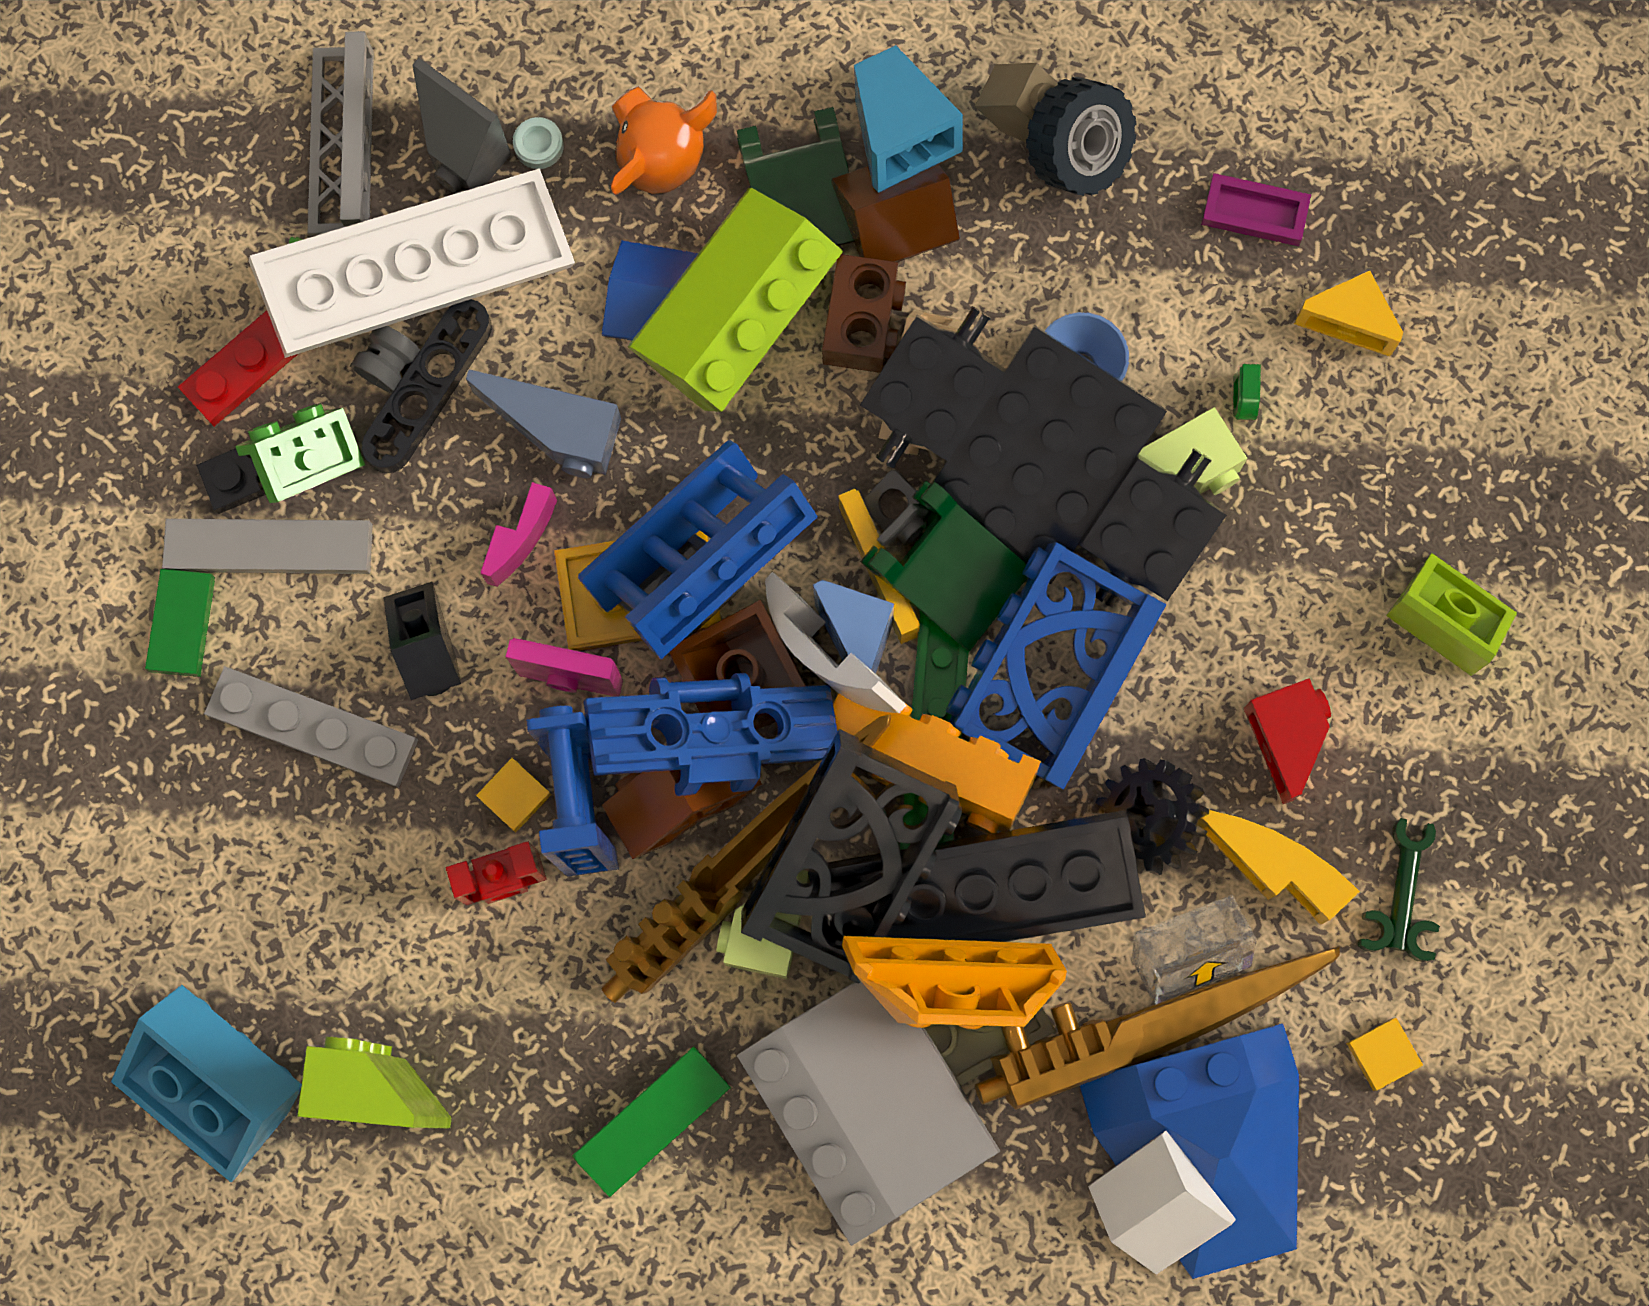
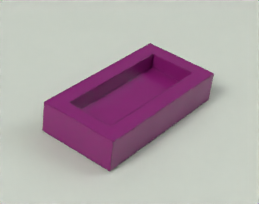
(1256, 209)

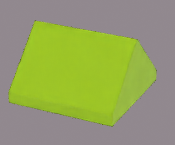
(1453, 615)

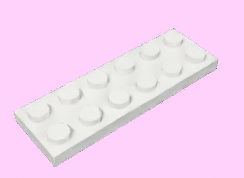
(411, 262)

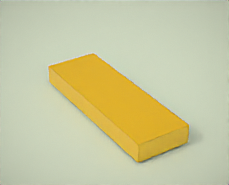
(865, 536)

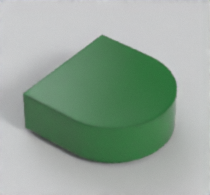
(1247, 392)

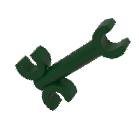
(1397, 931)

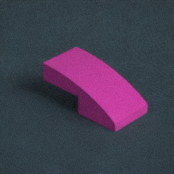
(510, 546)

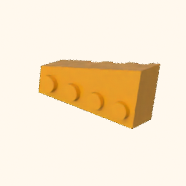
(986, 780)

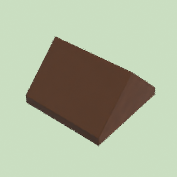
(901, 219)

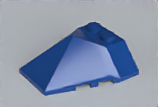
(1236, 1122)

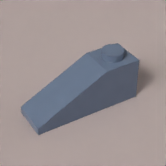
(561, 424)

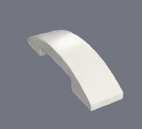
(796, 626)

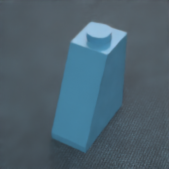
(903, 118)

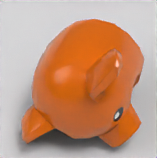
(658, 141)

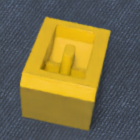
(1353, 314)

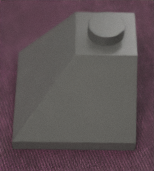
(459, 132)

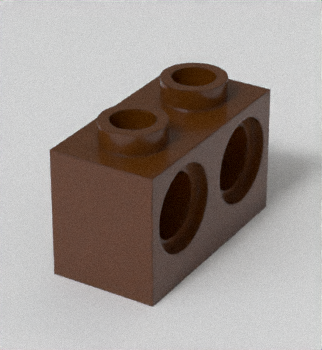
(853, 313)

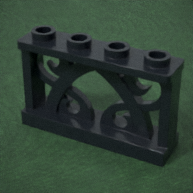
(838, 787)

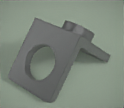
(911, 520)

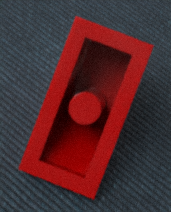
(1290, 733)

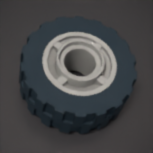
(1081, 136)

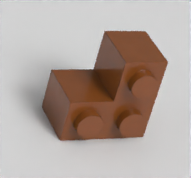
(652, 815)

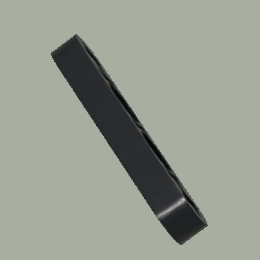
(419, 382)

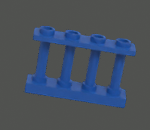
(717, 568)
(575, 841)

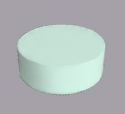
(538, 143)

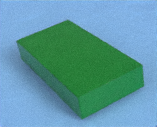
(180, 623)

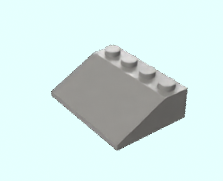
(867, 1109)

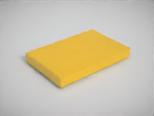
(585, 621)

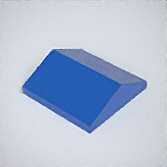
(638, 285)

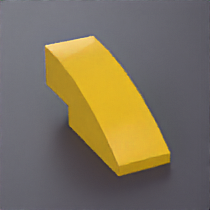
(1279, 863)

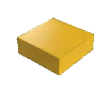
(513, 795)
(1384, 1054)

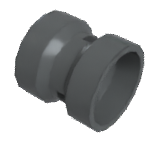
(385, 358)

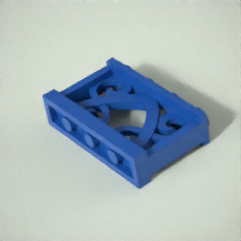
(1123, 640)

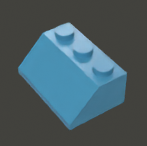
(205, 1081)

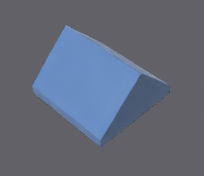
(854, 621)

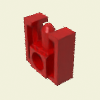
(497, 875)

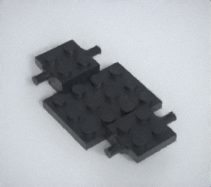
(1045, 451)

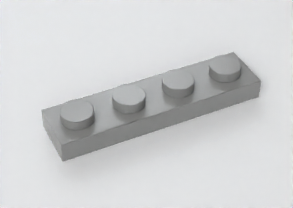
(311, 727)

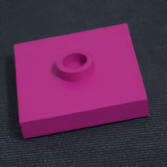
(564, 668)

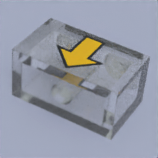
(1193, 949)

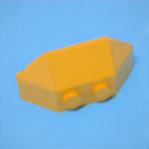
(956, 979)

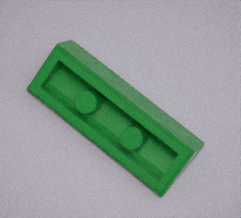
(651, 1121)

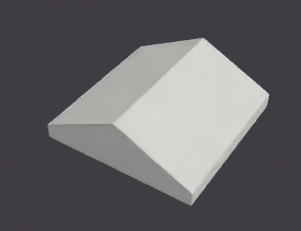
(1158, 1205)

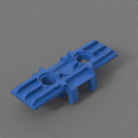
(712, 743)

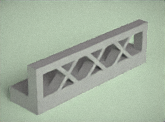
(352, 140)

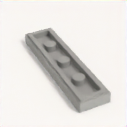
(268, 546)

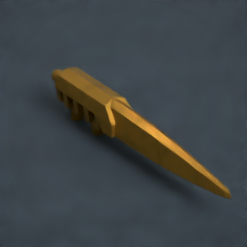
(709, 893)
(1103, 1047)

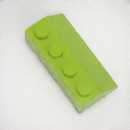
(735, 300)
(366, 1085)

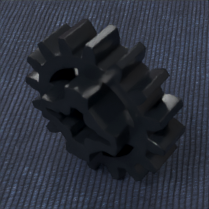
(1156, 823)

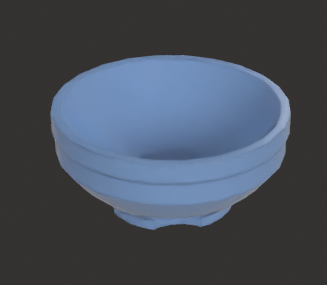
(1095, 338)

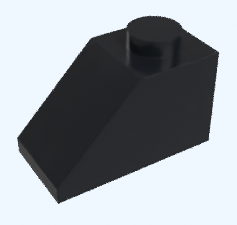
(421, 641)

